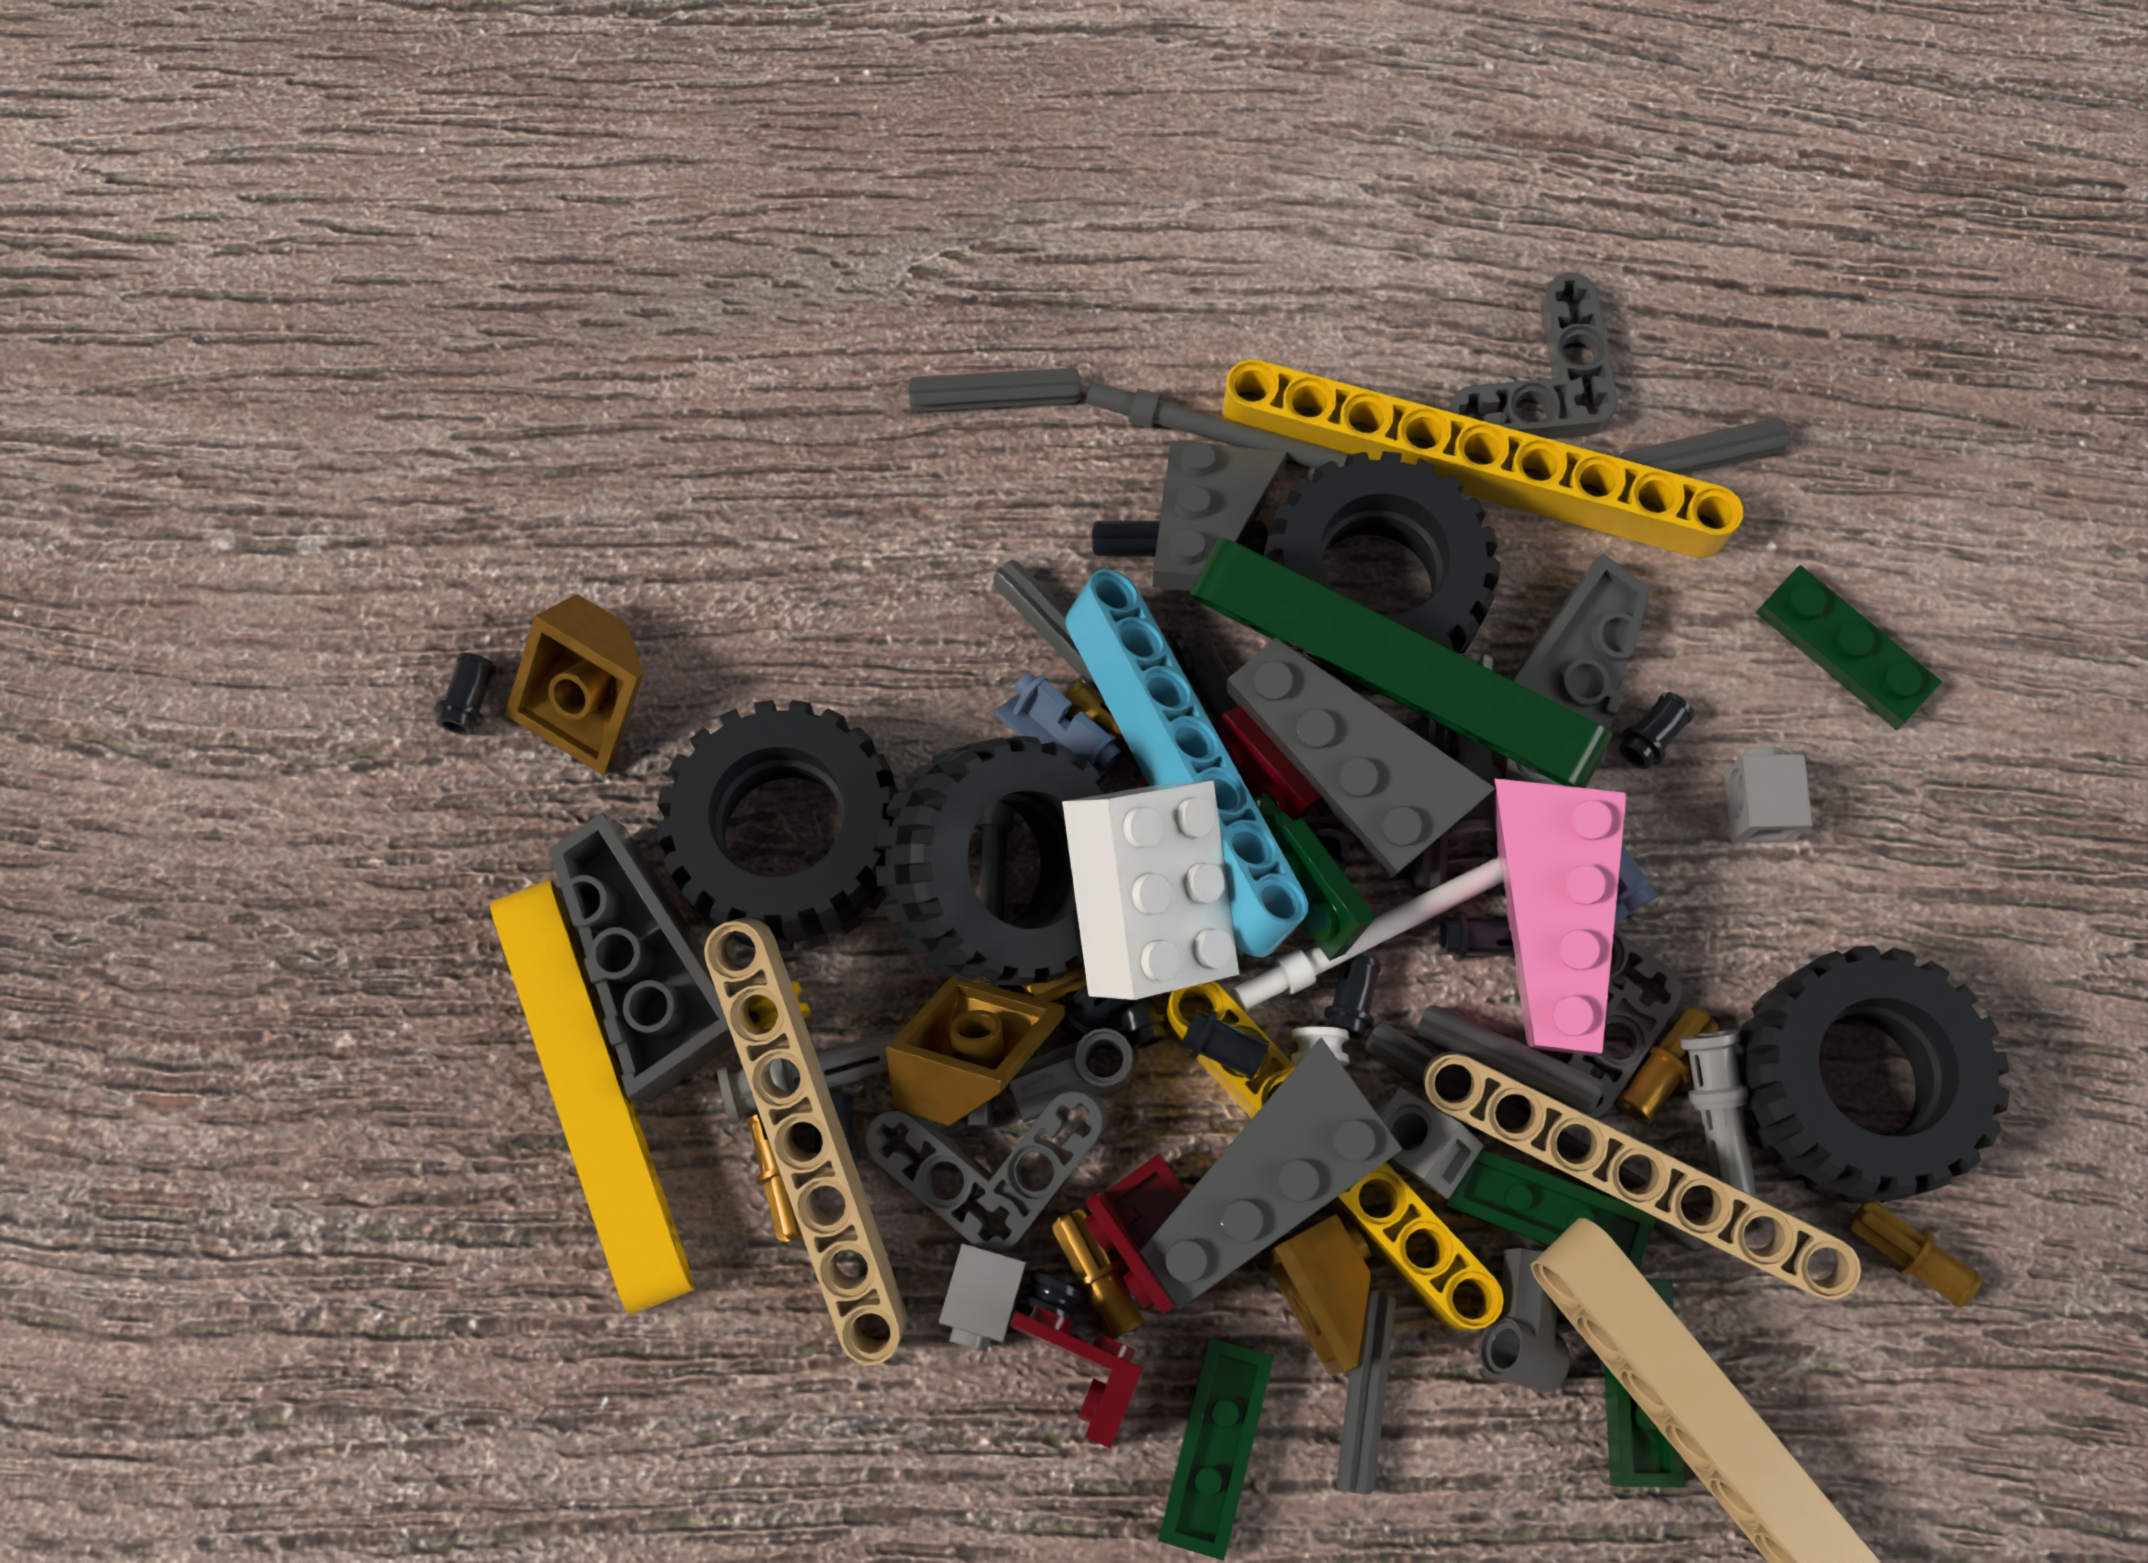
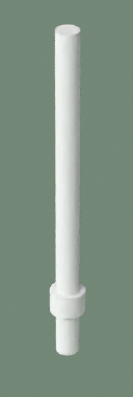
(1299, 969)

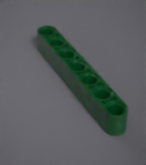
(1401, 664)

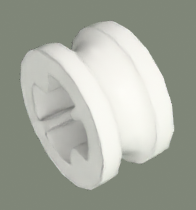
(1308, 1036)

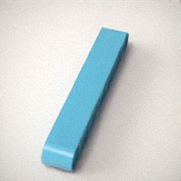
(1179, 745)

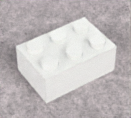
(1150, 889)

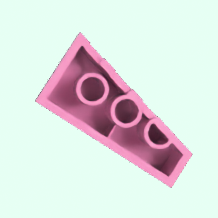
(1561, 894)

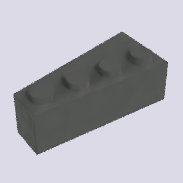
(1367, 766)
(641, 959)
(1283, 1167)

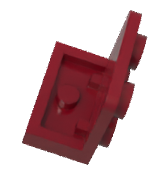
(1129, 1218)

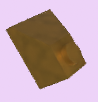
(577, 681)
(965, 1048)
(1326, 1288)

